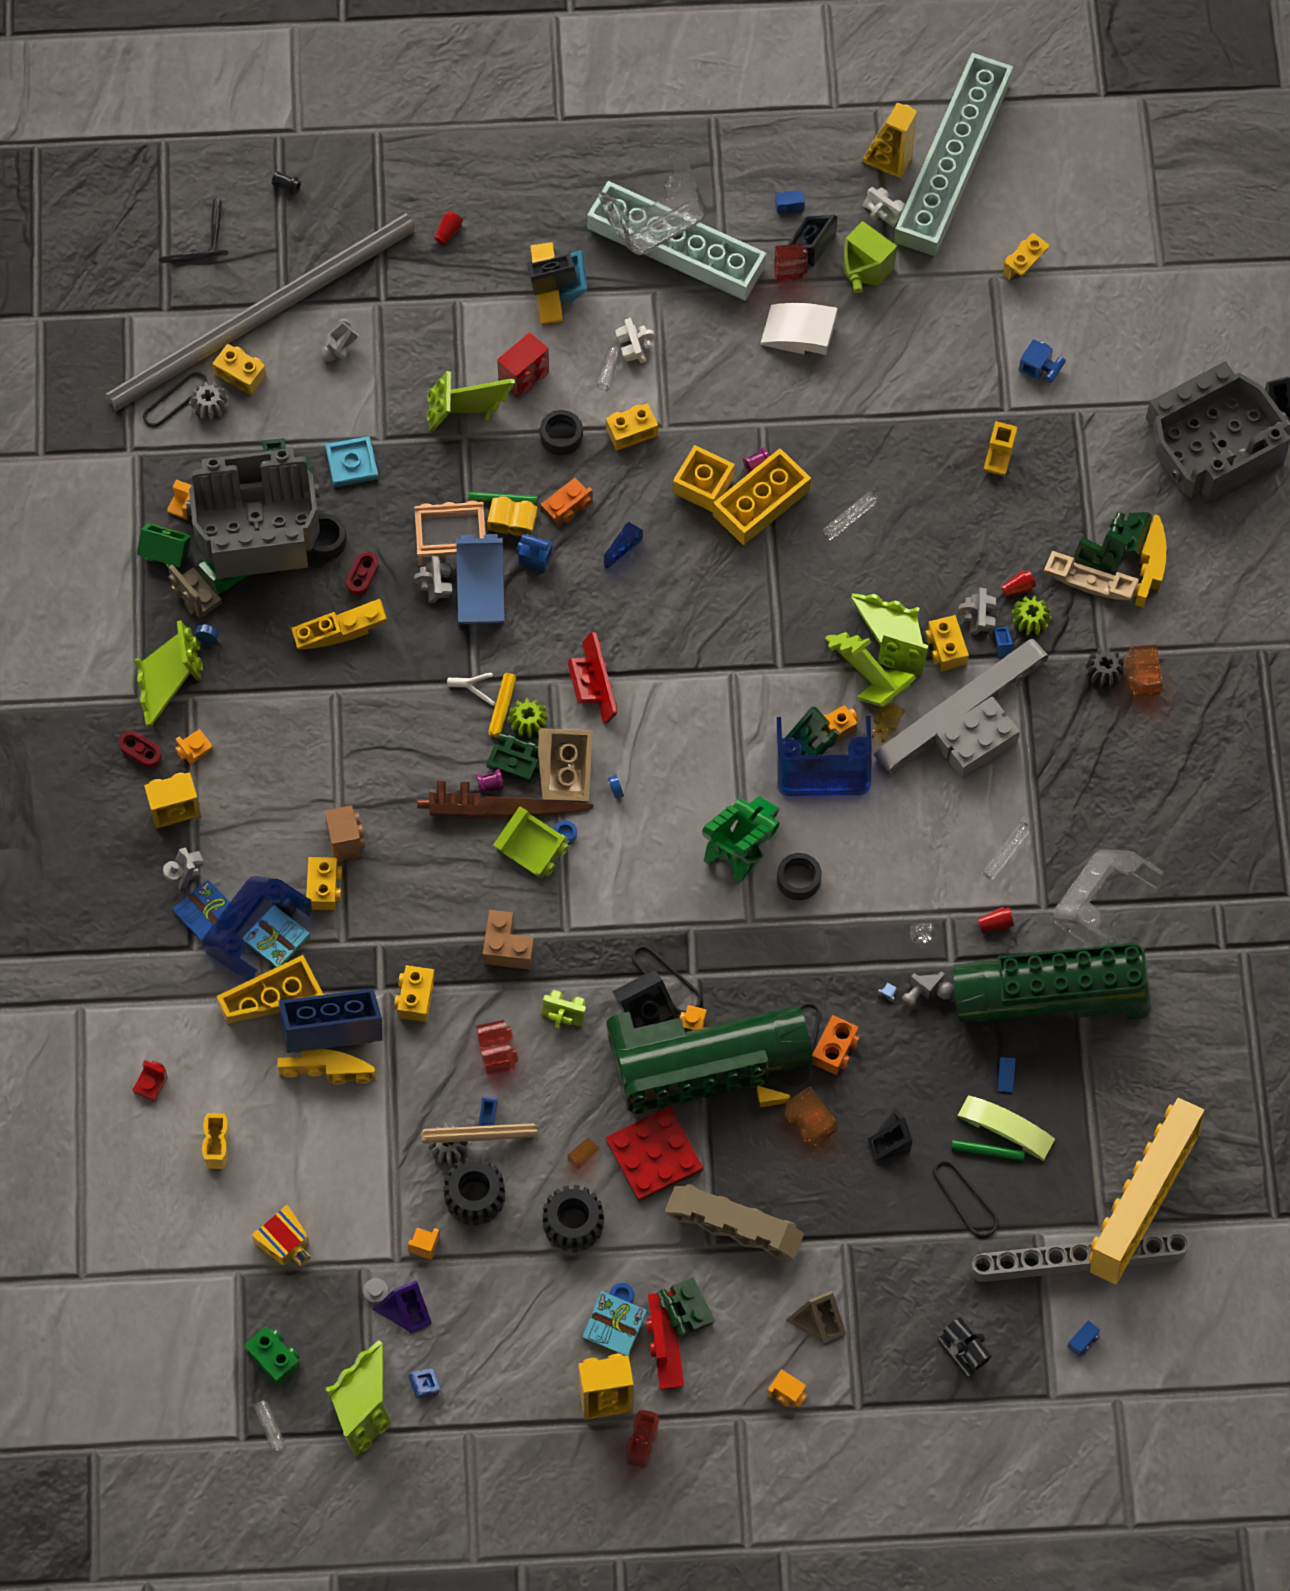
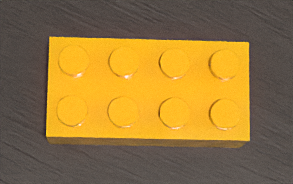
(761, 496)
(606, 1386)

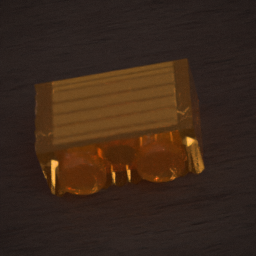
(1144, 670)
(811, 1116)

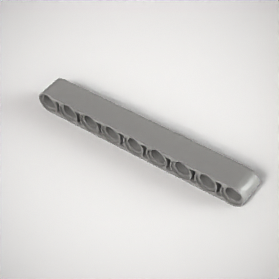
(990, 683)
(1068, 1262)

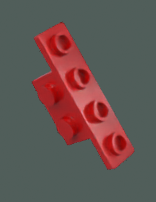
(591, 678)
(664, 1345)

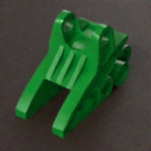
(743, 845)

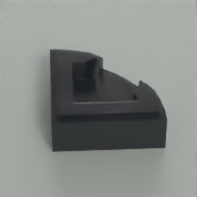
(287, 906)

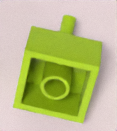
(867, 257)

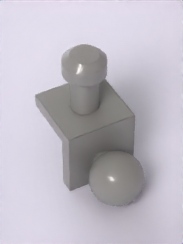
(338, 341)
(927, 986)

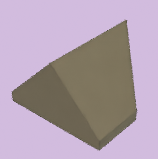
(819, 1318)

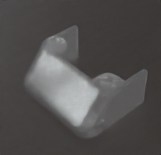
(663, 219)
(1074, 910)

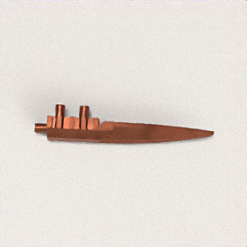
(470, 805)

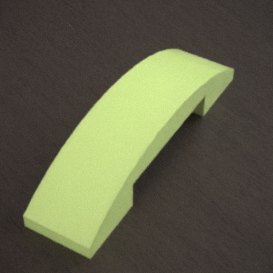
(1007, 1124)

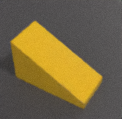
(770, 1097)

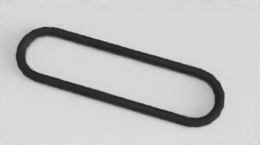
(167, 394)

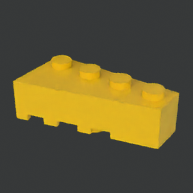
(894, 142)
(261, 994)

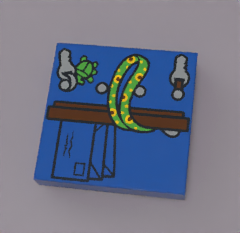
(201, 909)

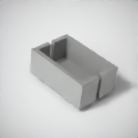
(977, 737)

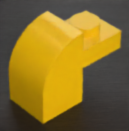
(1000, 448)

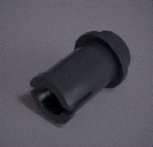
(286, 182)

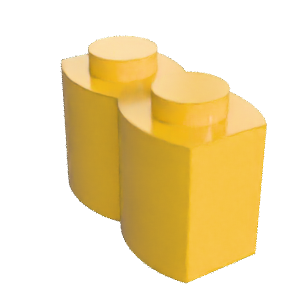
(512, 517)
(216, 1139)

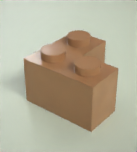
(345, 833)
(502, 947)

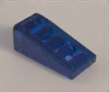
(624, 542)

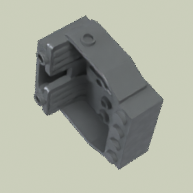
(1244, 422)
(254, 512)

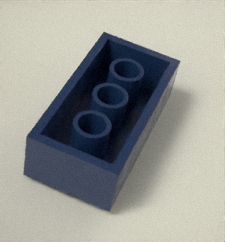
(330, 1020)

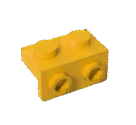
(1025, 256)

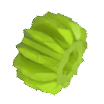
(1033, 608)
(528, 717)

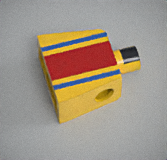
(283, 1238)

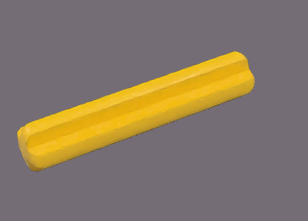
(502, 705)

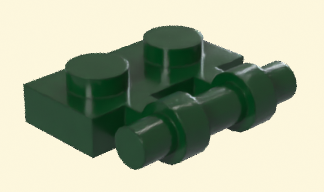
(1133, 528)
(810, 728)
(512, 762)
(691, 1304)

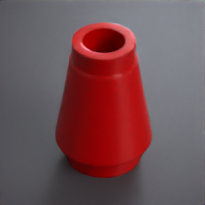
(448, 227)
(1019, 584)
(997, 920)

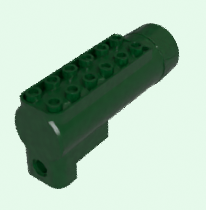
(1055, 982)
(671, 1066)

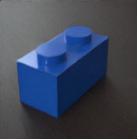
(789, 201)
(1083, 1338)

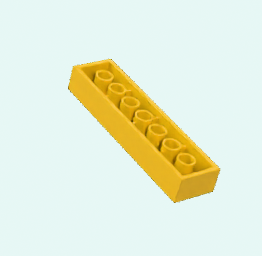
(1146, 1190)

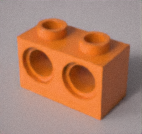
(831, 1044)

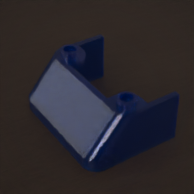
(824, 773)
(223, 939)

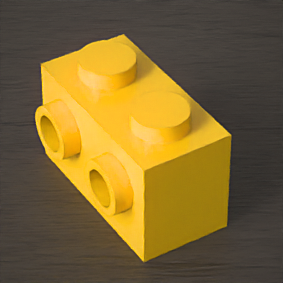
(239, 369)
(631, 426)
(947, 643)
(322, 883)
(415, 994)

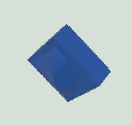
(424, 1383)

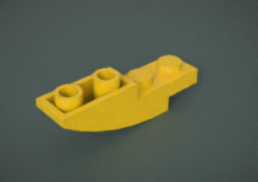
(1153, 560)
(339, 628)
(337, 1066)

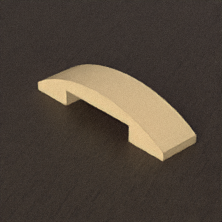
(1089, 579)

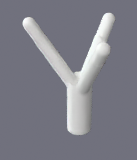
(466, 682)

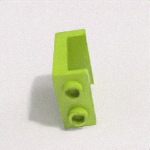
(531, 843)

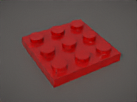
(654, 1153)

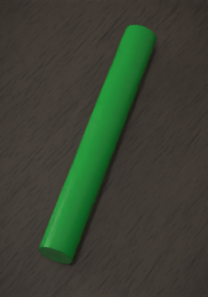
(488, 497)
(987, 1150)

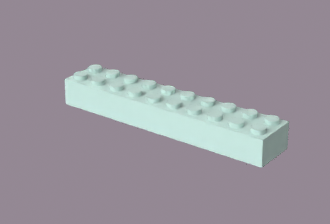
(953, 154)

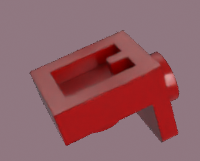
(150, 1080)

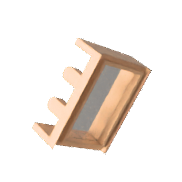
(442, 524)

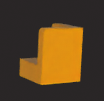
(178, 504)
(424, 1243)

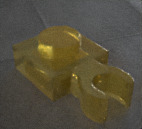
(887, 718)

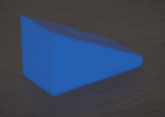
(1003, 642)
(1006, 1074)
(488, 1111)

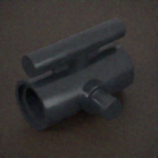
(964, 1347)

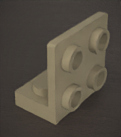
(194, 590)

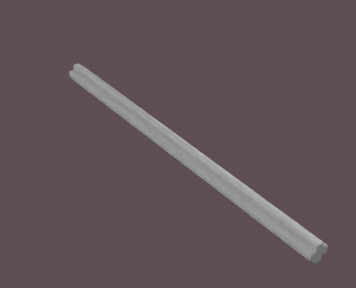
(260, 312)

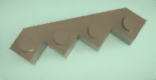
(726, 1218)

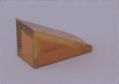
(582, 1153)

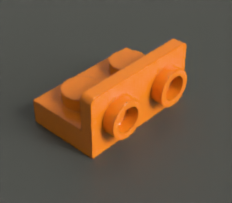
(567, 502)

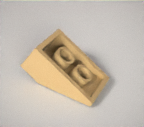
(565, 763)

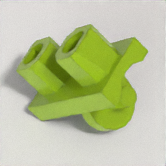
(563, 1011)

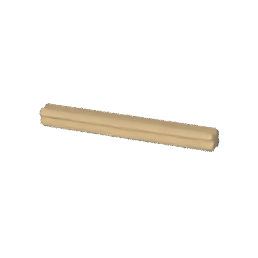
(478, 1133)

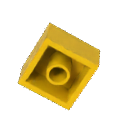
(703, 478)
(172, 799)

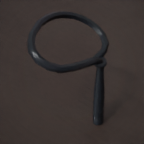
(213, 251)

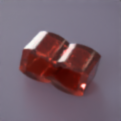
(790, 262)
(496, 1048)
(640, 1442)

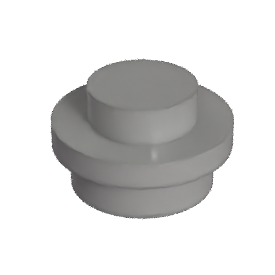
(375, 1290)

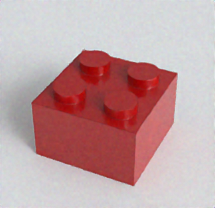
(525, 363)

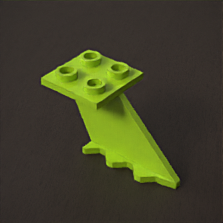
(472, 399)
(895, 631)
(166, 670)
(884, 684)
(360, 1400)

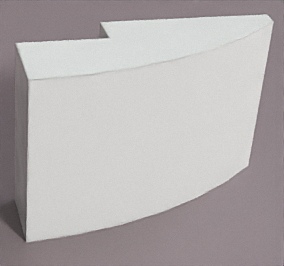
(799, 327)

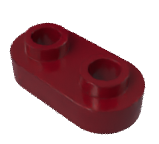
(362, 575)
(142, 748)

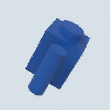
(1038, 359)
(534, 552)

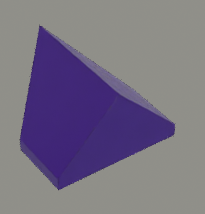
(405, 1307)

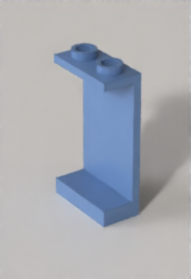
(480, 579)

